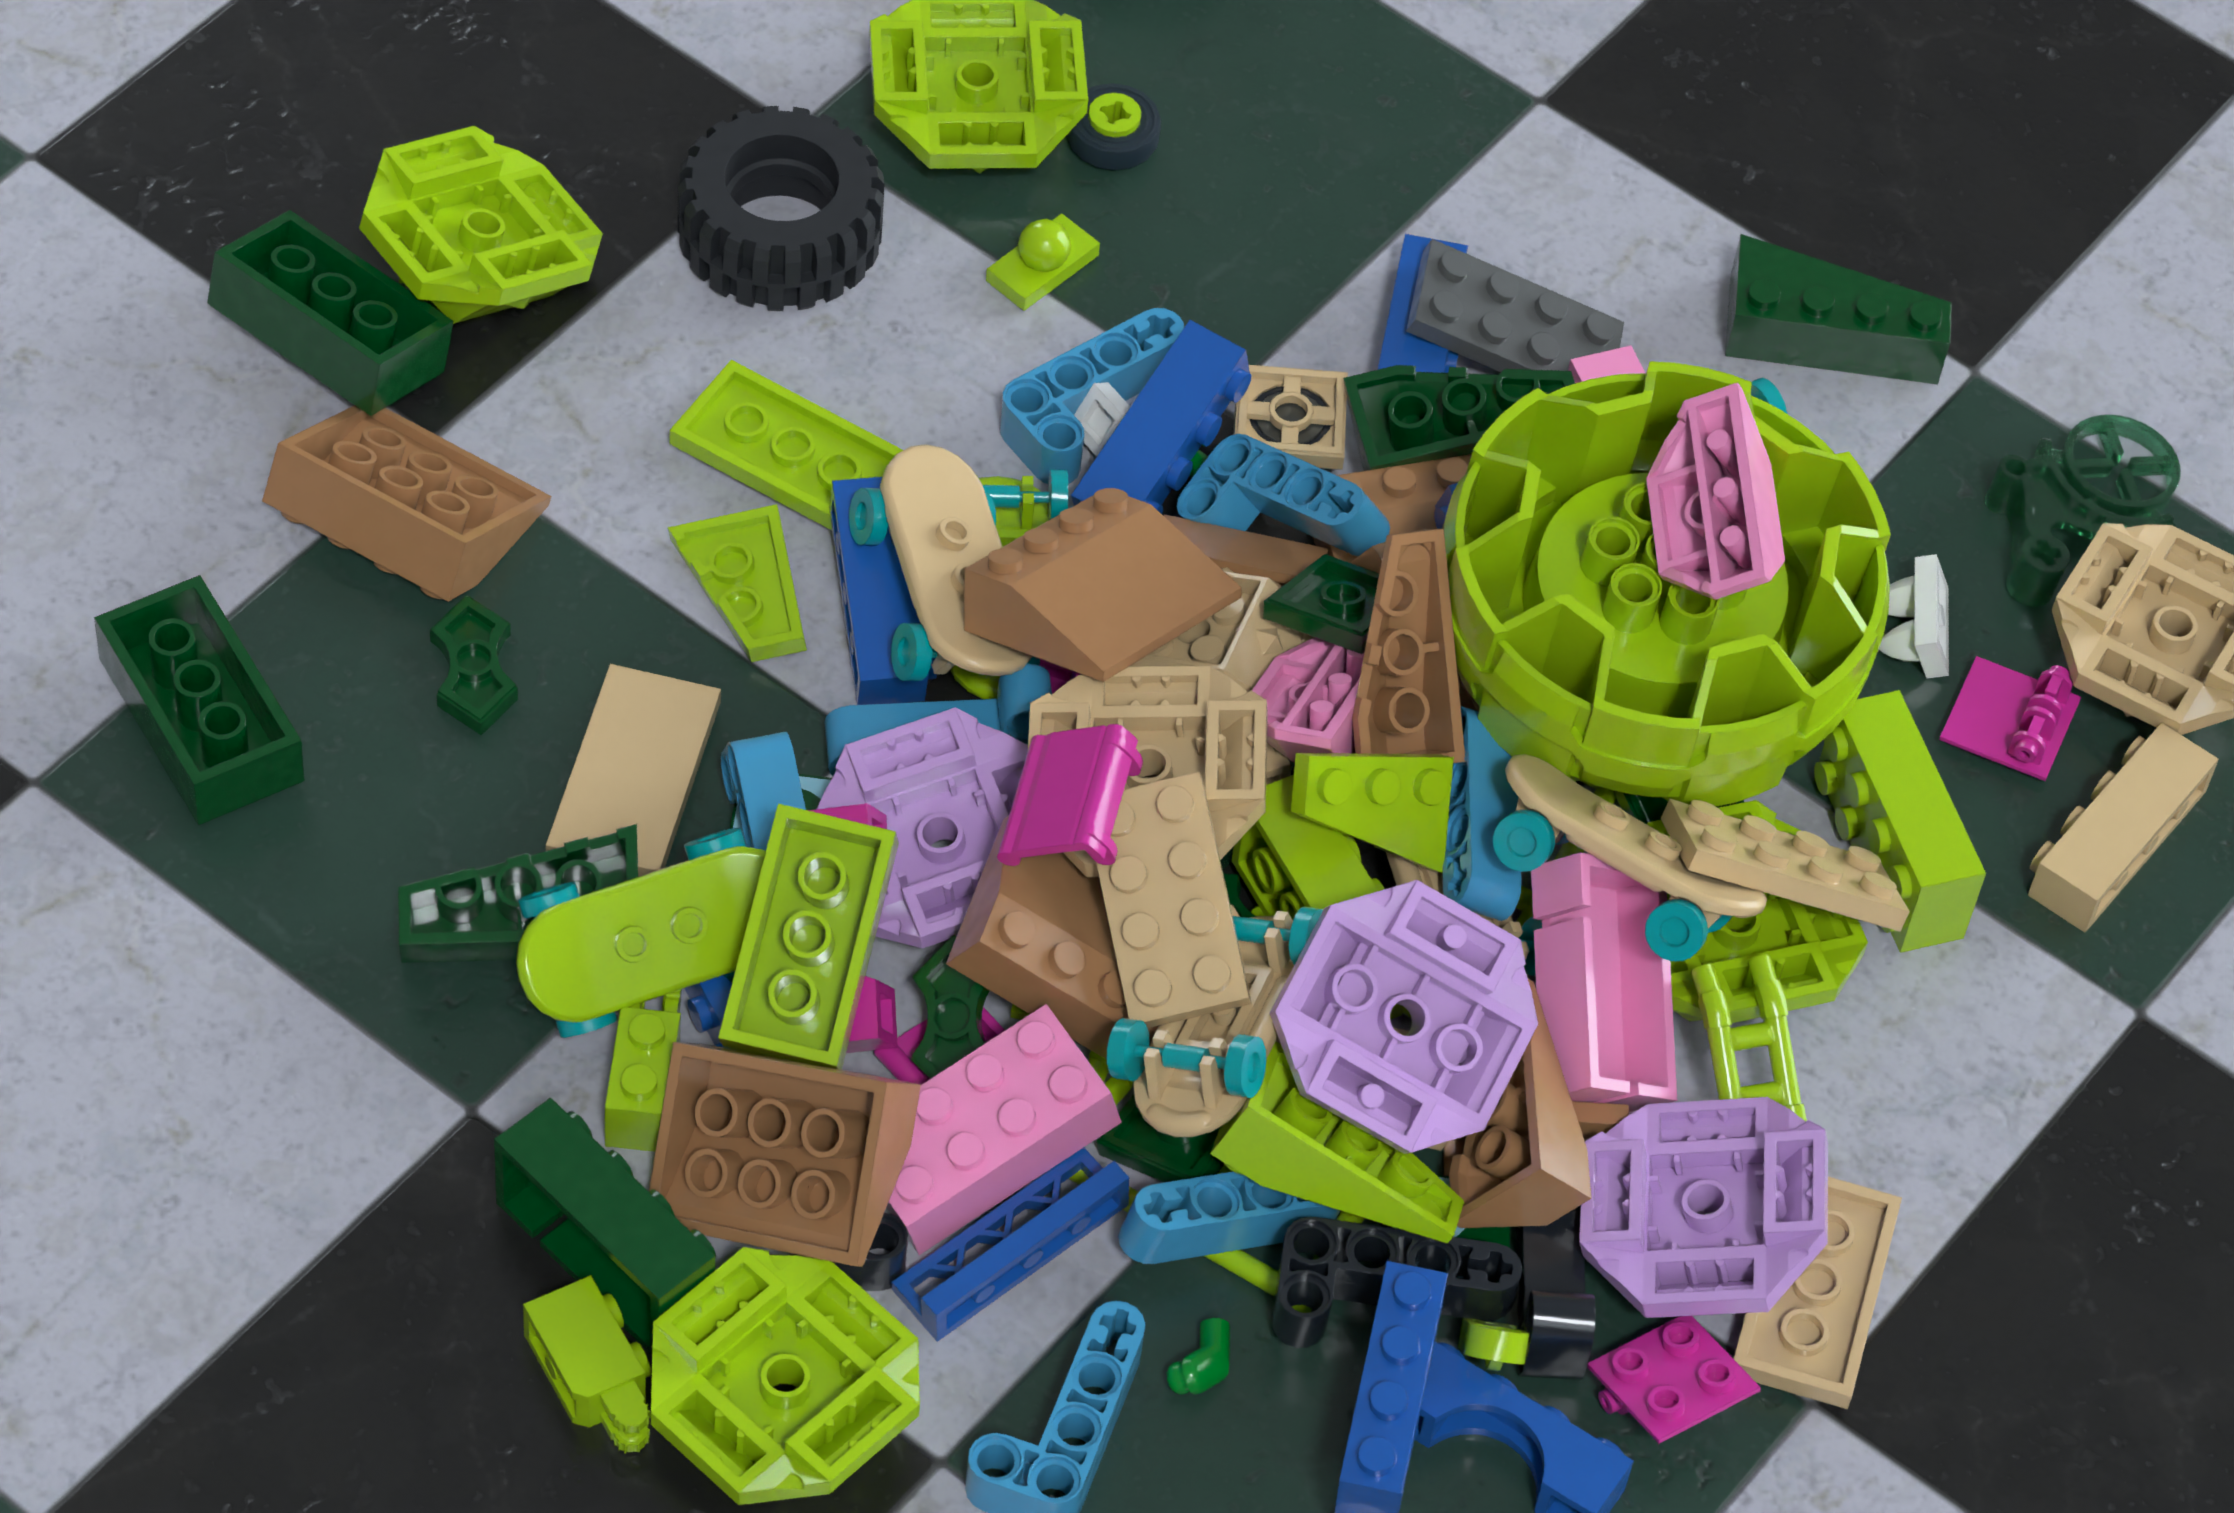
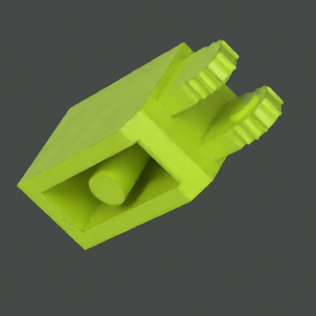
(640, 1073)
(591, 1361)

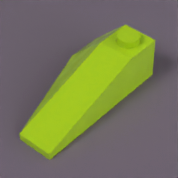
(1324, 1159)

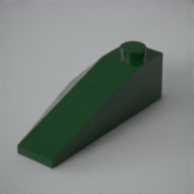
(1433, 415)

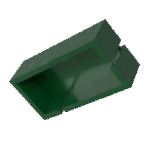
(614, 1224)

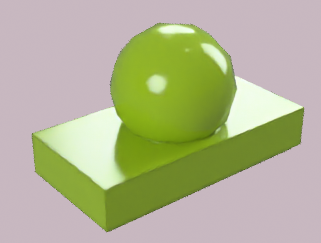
(1043, 260)

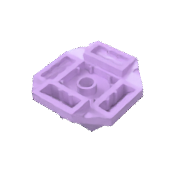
(934, 784)
(1680, 1160)

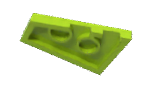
(747, 577)
(1380, 799)

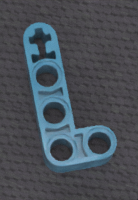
(1042, 403)
(1253, 477)
(1006, 713)
(759, 777)
(1477, 805)
(1209, 1217)
(1075, 1415)

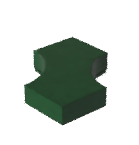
(476, 686)
(953, 1014)

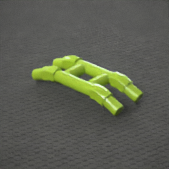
(1771, 1033)

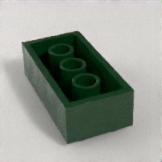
(330, 312)
(199, 699)

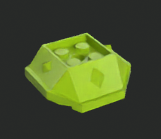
(978, 80)
(476, 224)
(1808, 947)
(769, 1325)

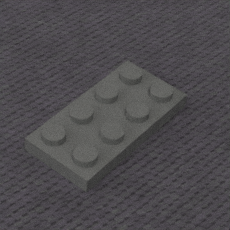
(1502, 316)

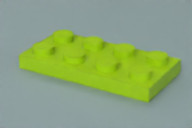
(777, 441)

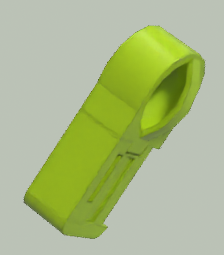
(1493, 1342)

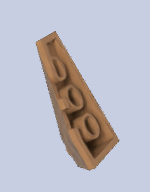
(1409, 664)
(1531, 1154)

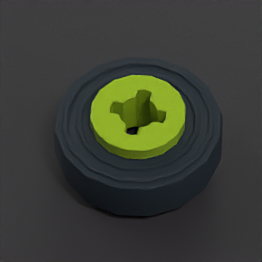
(1118, 128)

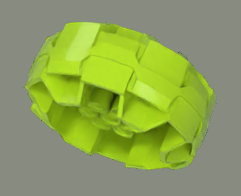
(1641, 687)

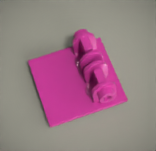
(2012, 716)
(1671, 1378)

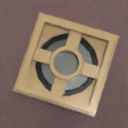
(1296, 413)

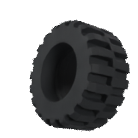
(775, 259)

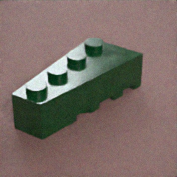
(1831, 317)
(478, 911)

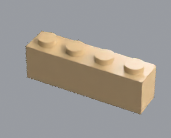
(2121, 826)

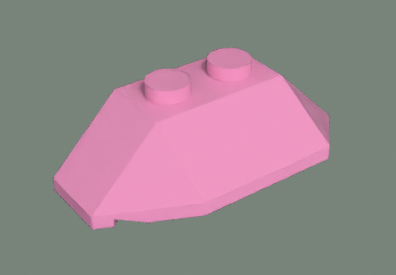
(1715, 499)
(1311, 698)

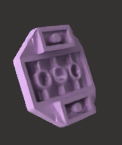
(1465, 1005)

